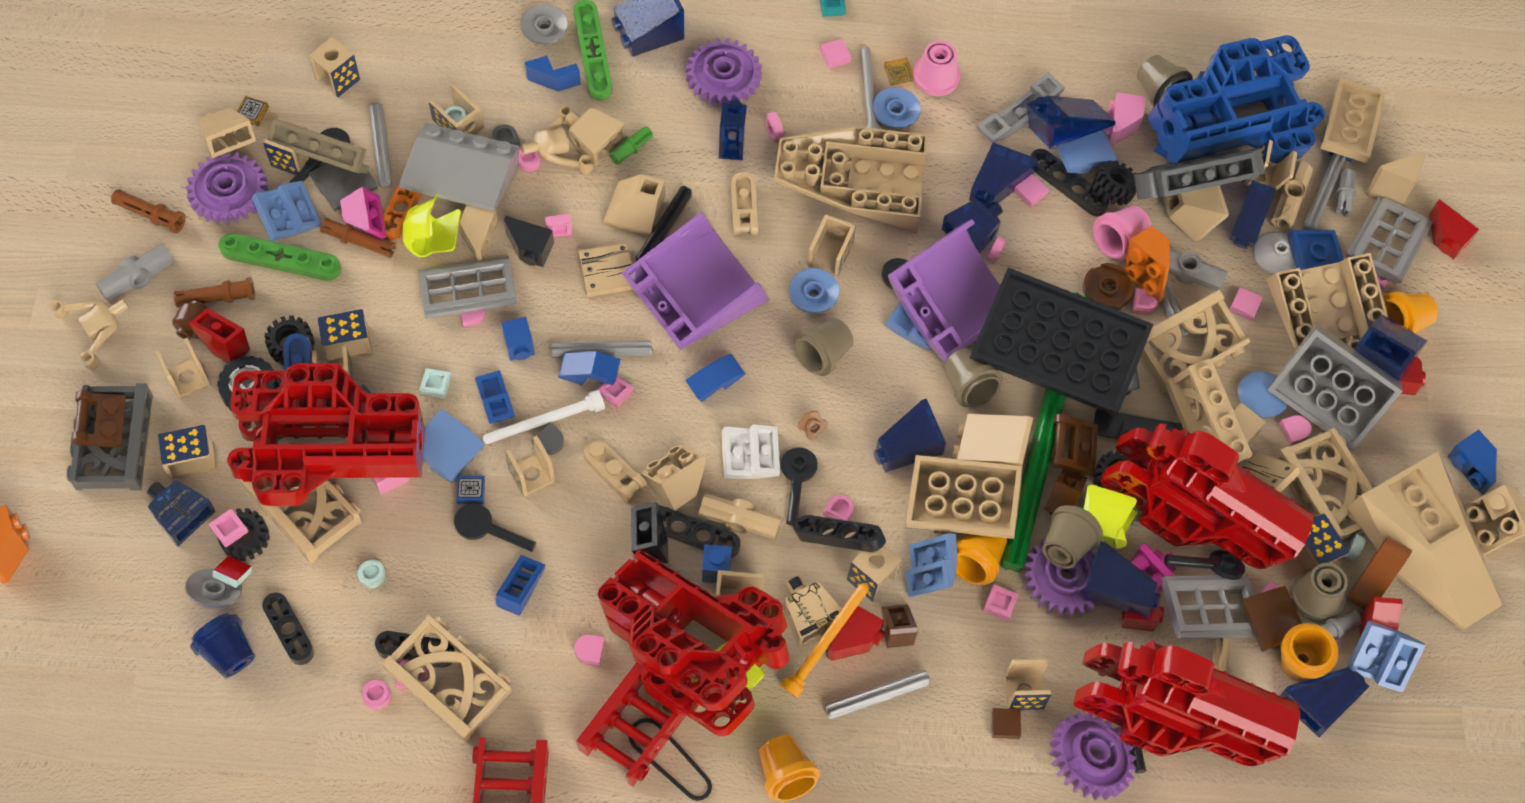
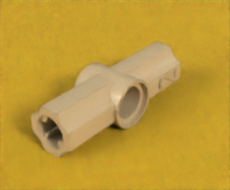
(1287, 204)
(740, 516)

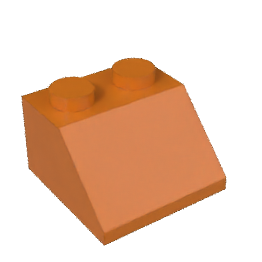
(12, 543)

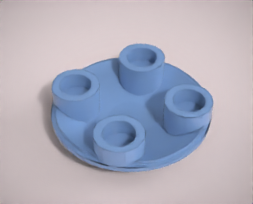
(1255, 395)

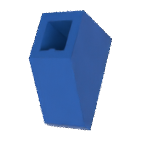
(1476, 460)

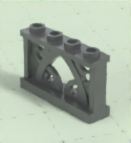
(133, 462)

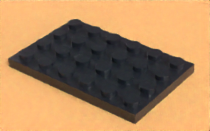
(1062, 341)

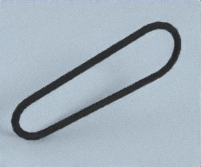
(697, 798)

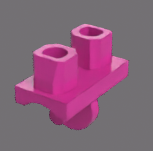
(1153, 564)

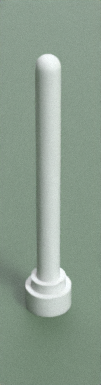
(592, 403)

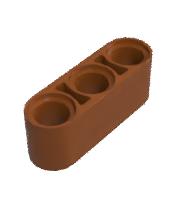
(1379, 572)

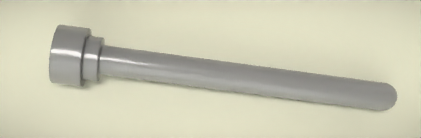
(868, 87)

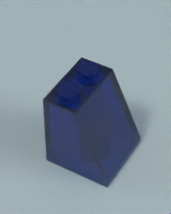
(648, 24)

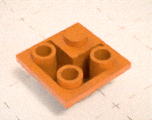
(1149, 261)

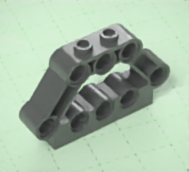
(1198, 173)

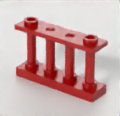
(610, 717)
(533, 785)

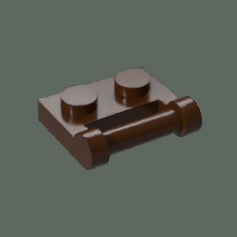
(108, 420)
(1081, 445)

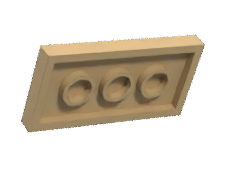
(1353, 120)

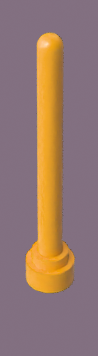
(795, 682)

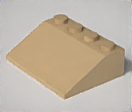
(964, 496)

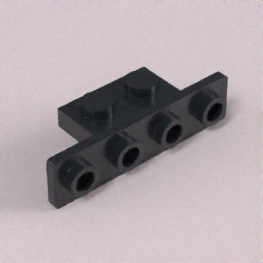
(1114, 426)

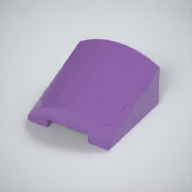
(694, 283)
(947, 291)

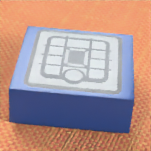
(470, 489)

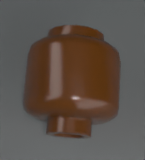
(184, 315)

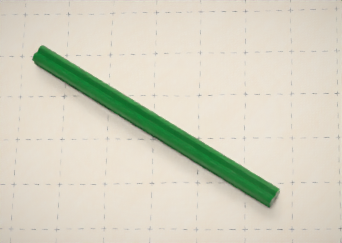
(1034, 480)

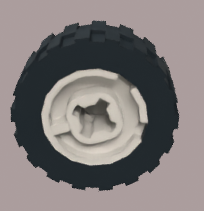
(236, 366)

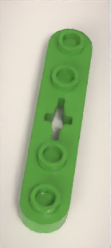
(597, 67)
(296, 260)

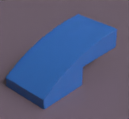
(715, 376)
(494, 397)

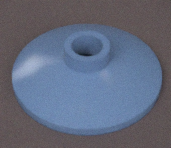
(896, 100)
(814, 281)

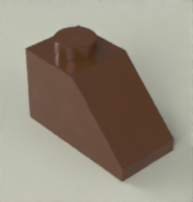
(1066, 490)

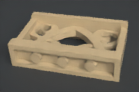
(1203, 312)
(1206, 407)
(1347, 470)
(303, 536)
(453, 715)

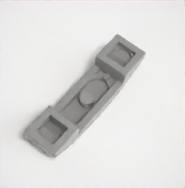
(1015, 117)

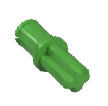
(630, 145)

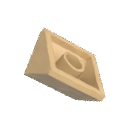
(1396, 178)

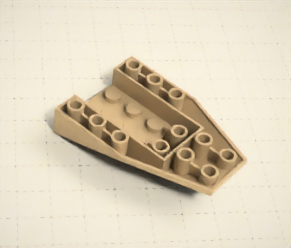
(858, 171)
(1336, 296)
(1428, 517)

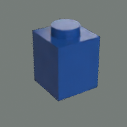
(518, 338)
(715, 559)

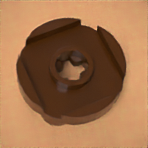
(1113, 275)

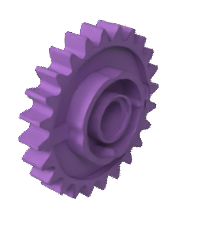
(707, 66)
(208, 186)
(1053, 588)
(1092, 756)

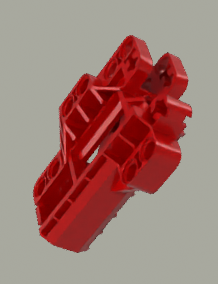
(312, 402)
(1200, 471)
(750, 621)
(1181, 703)

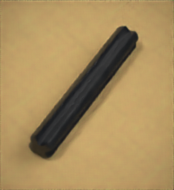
(666, 221)

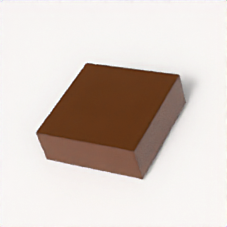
(1006, 723)

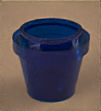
(223, 645)

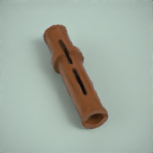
(347, 233)

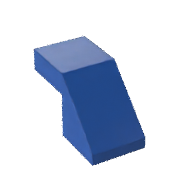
(542, 73)
(583, 365)

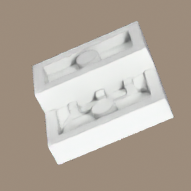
(750, 452)

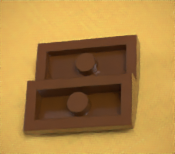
(1270, 616)

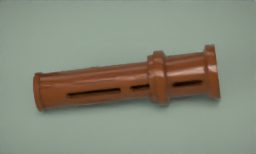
(158, 214)
(227, 291)

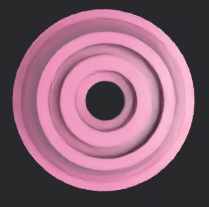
(937, 69)
(1114, 230)

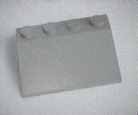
(460, 166)
(1335, 386)

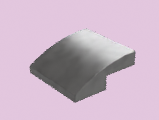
(339, 183)

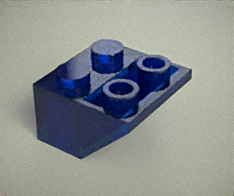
(1390, 346)

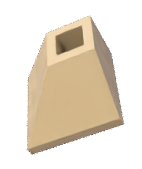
(636, 204)
(1197, 211)
(675, 476)
(1497, 518)

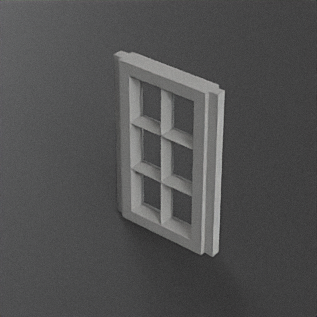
(1411, 247)
(468, 304)
(1200, 583)

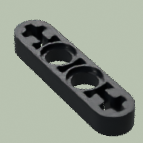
(1065, 185)
(693, 526)
(867, 536)

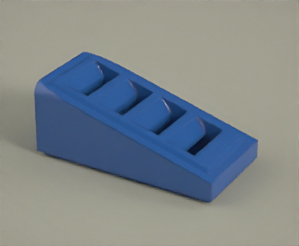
(513, 600)

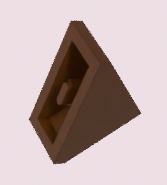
(899, 626)

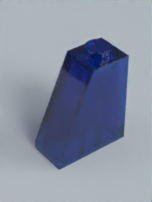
(1001, 173)
(1252, 214)
(911, 436)
(1120, 584)
(1326, 698)

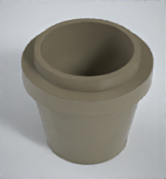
(1158, 75)
(823, 346)
(971, 380)
(1071, 536)
(1314, 598)

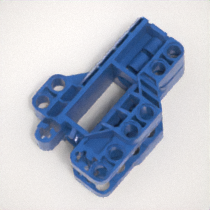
(1188, 108)

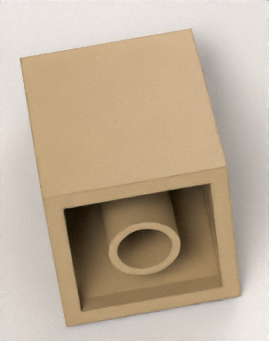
(993, 439)

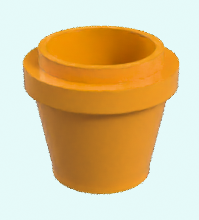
(1411, 310)
(979, 558)
(1313, 645)
(787, 769)

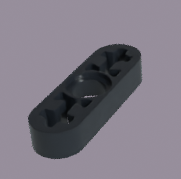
(280, 621)
(397, 637)

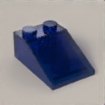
(1065, 119)

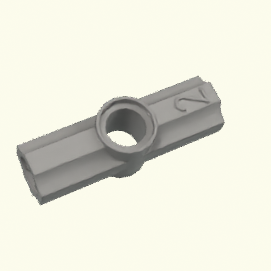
(135, 272)
(1200, 272)

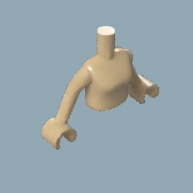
(553, 141)
(98, 323)

